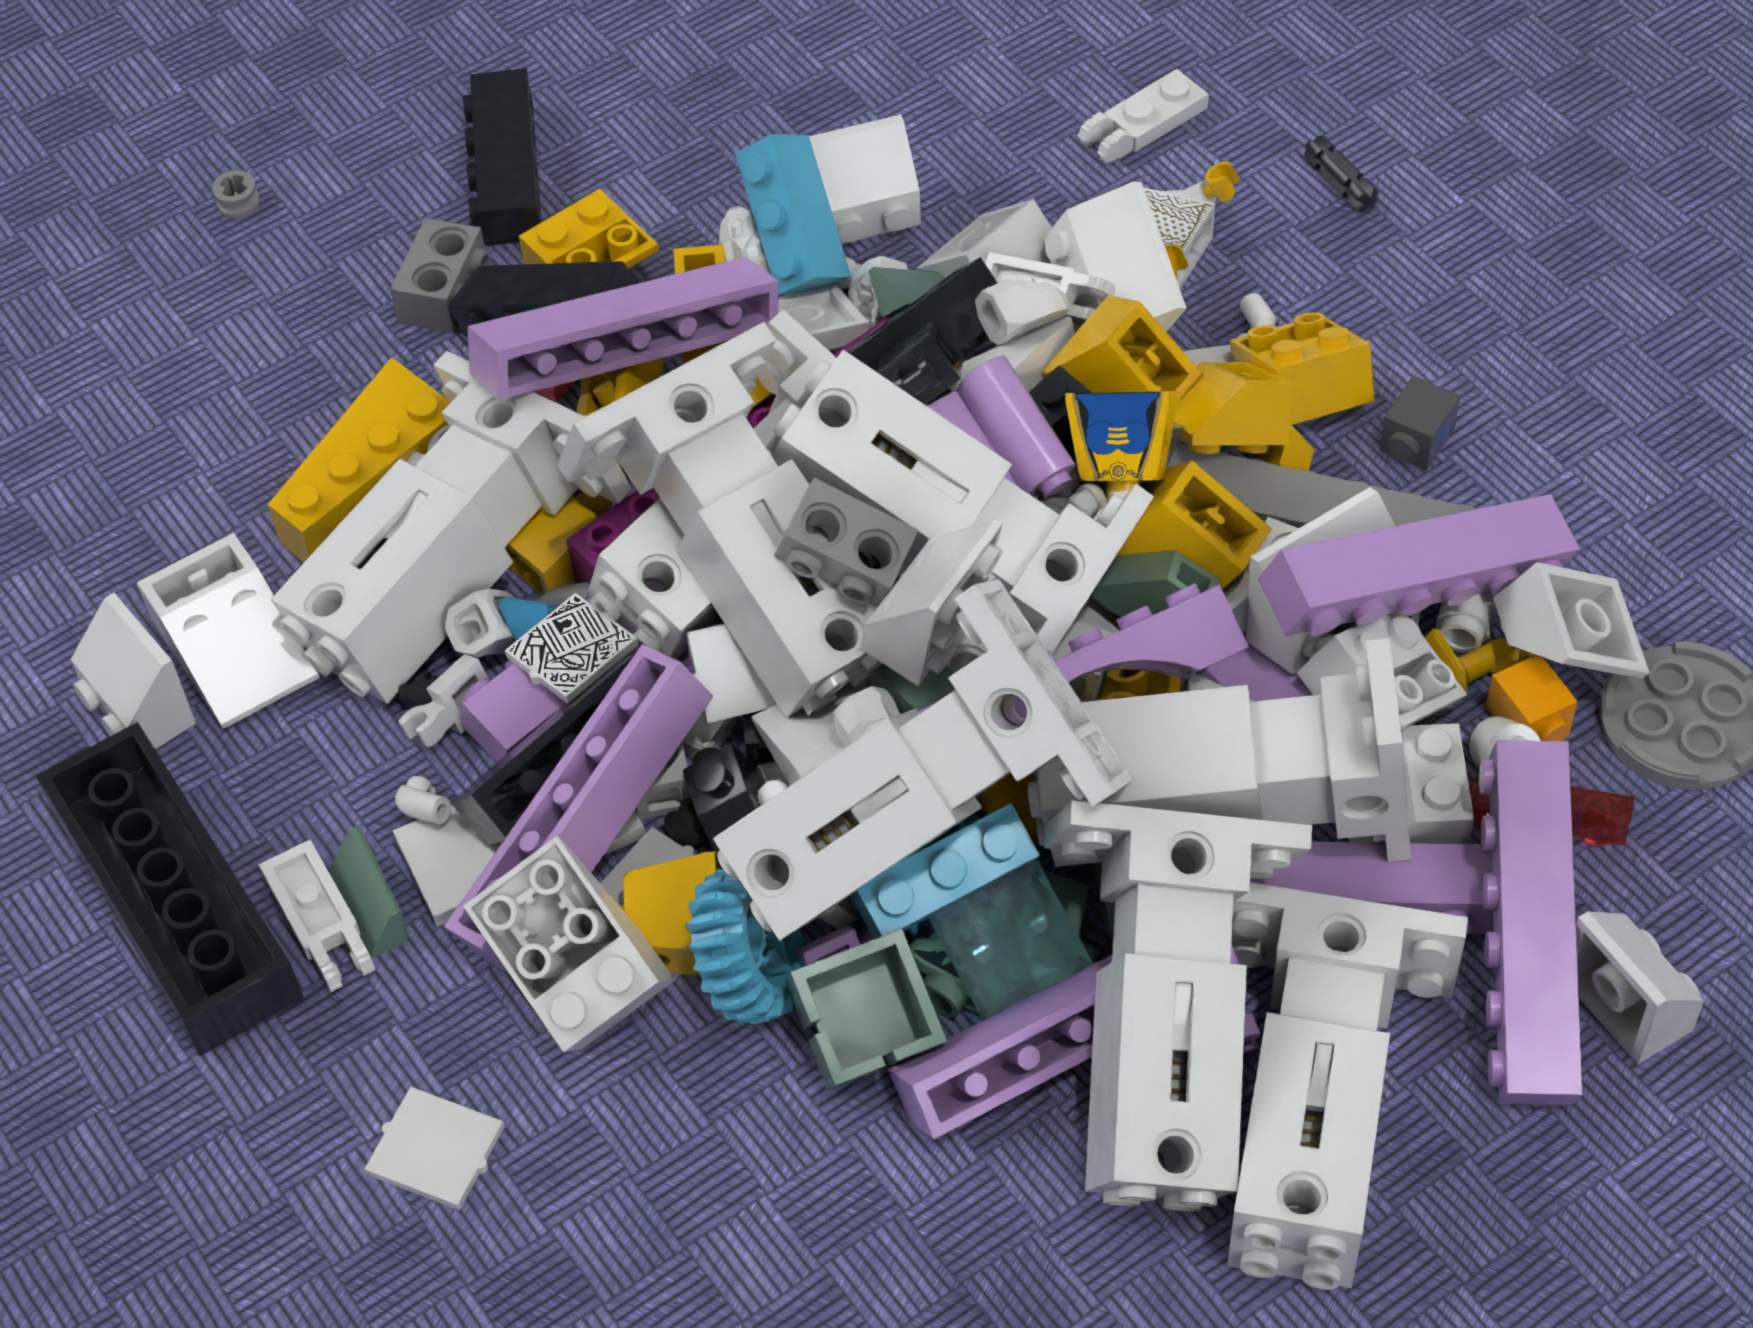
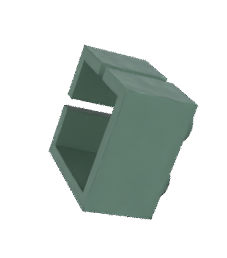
(865, 1009)

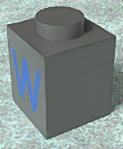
(1419, 422)

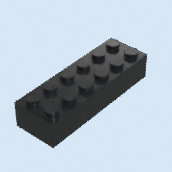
(170, 888)

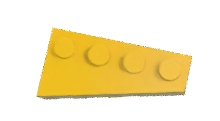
(381, 426)

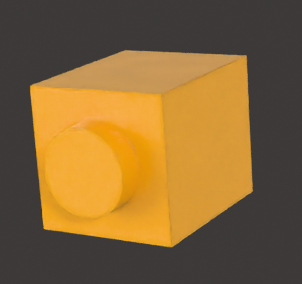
(1533, 697)

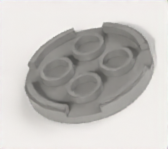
(1683, 720)

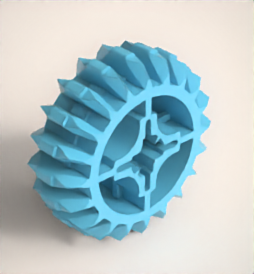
(737, 956)

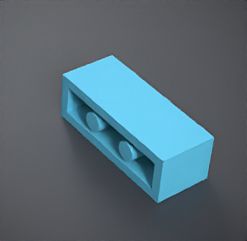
(792, 213)
(945, 872)

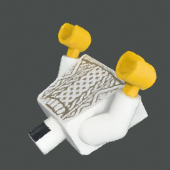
(1187, 216)

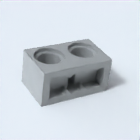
(435, 271)
(850, 529)

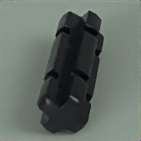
(1341, 173)

